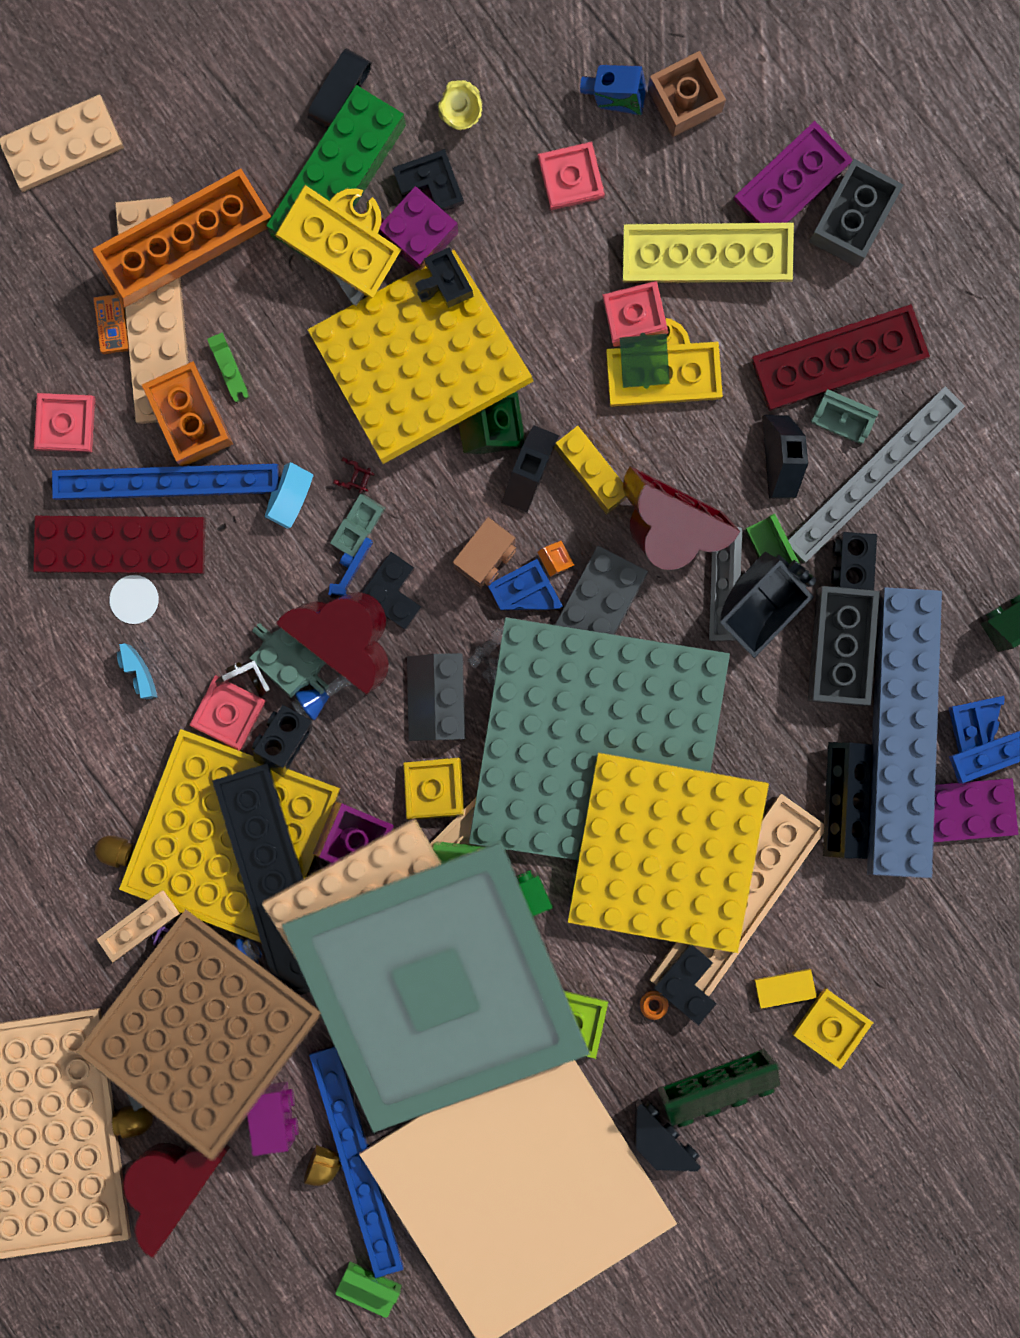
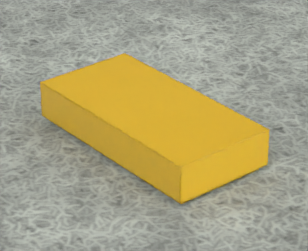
(785, 988)

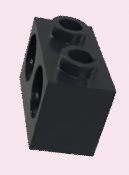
(863, 564)
(287, 742)

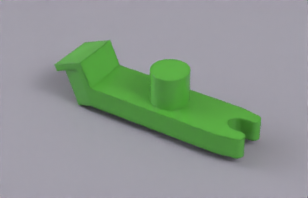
(228, 366)

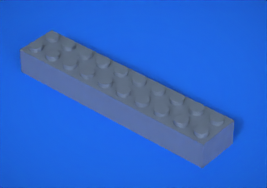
(904, 733)

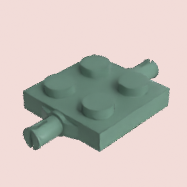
(287, 661)

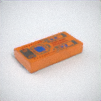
(111, 324)

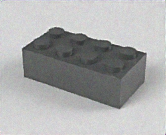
(843, 646)

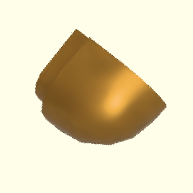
(113, 851)
(130, 1122)
(322, 1167)

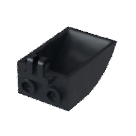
(765, 601)

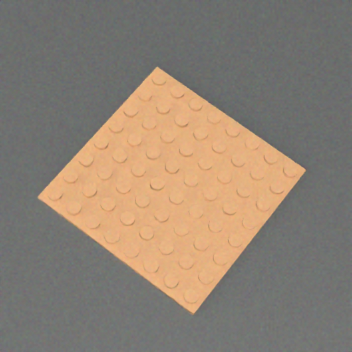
(518, 1195)

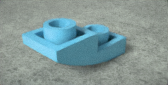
(290, 496)
(133, 663)

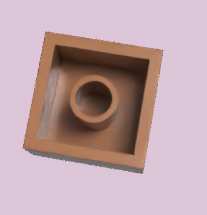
(686, 93)
(485, 553)

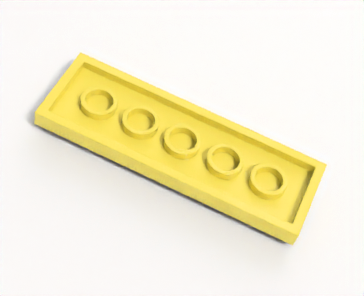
(708, 252)

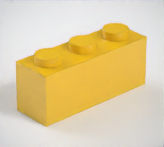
(591, 469)

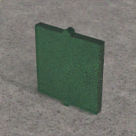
(644, 360)

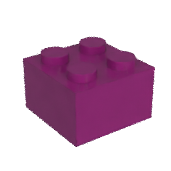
(418, 228)
(348, 831)
(272, 1122)

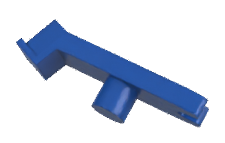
(353, 565)

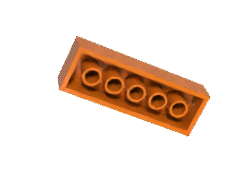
(181, 237)

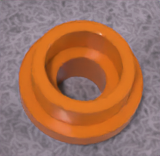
(657, 1013)

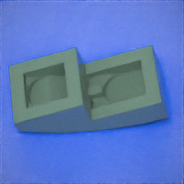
(357, 525)

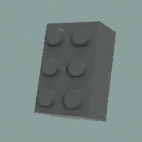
(856, 213)

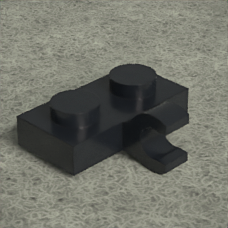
(445, 278)

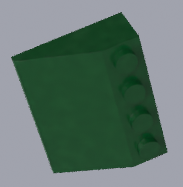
(719, 1087)

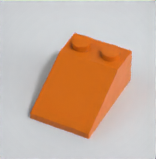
(187, 414)

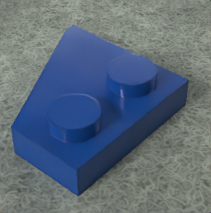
(525, 590)
(975, 722)

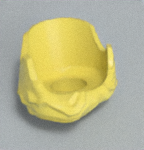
(460, 105)

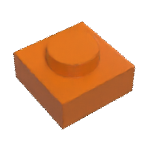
(555, 558)

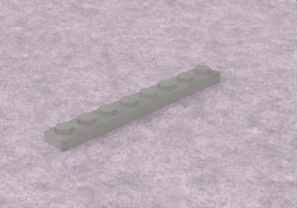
(875, 474)

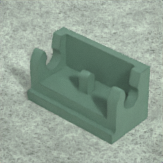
(844, 416)

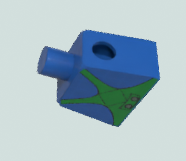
(617, 88)

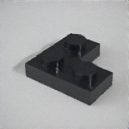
(433, 173)
(386, 590)
(680, 987)

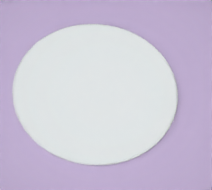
(134, 599)

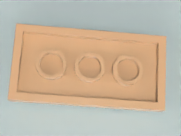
(61, 143)

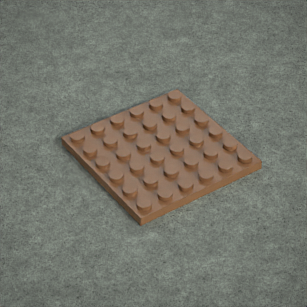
(199, 1034)

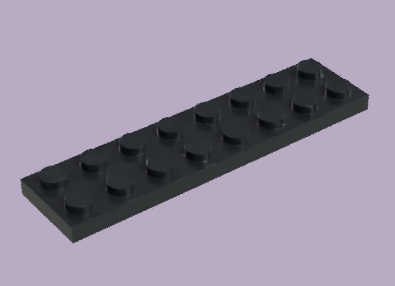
(263, 858)

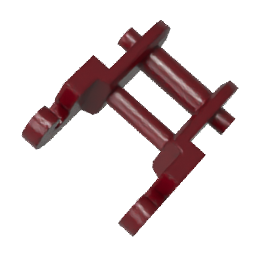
(367, 473)

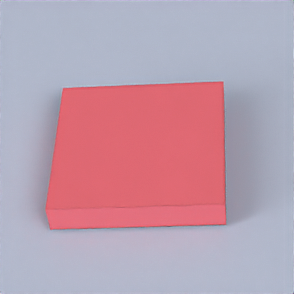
(571, 176)
(635, 312)
(64, 422)
(228, 713)

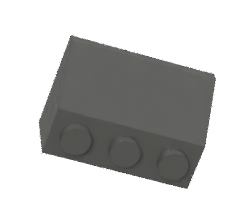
(436, 697)

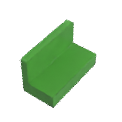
(770, 537)
(365, 1290)

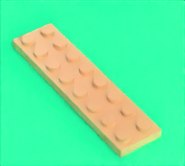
(154, 321)
(783, 845)

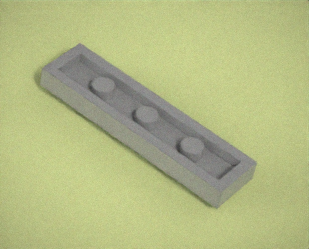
(724, 575)

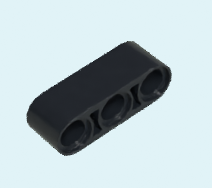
(345, 75)

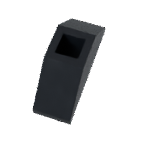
(784, 456)
(529, 469)
(659, 1142)

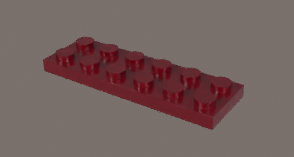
(840, 357)
(119, 544)

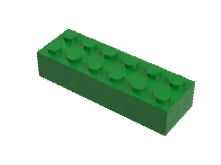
(347, 152)

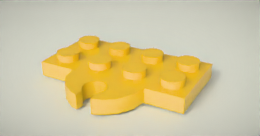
(340, 237)
(692, 373)

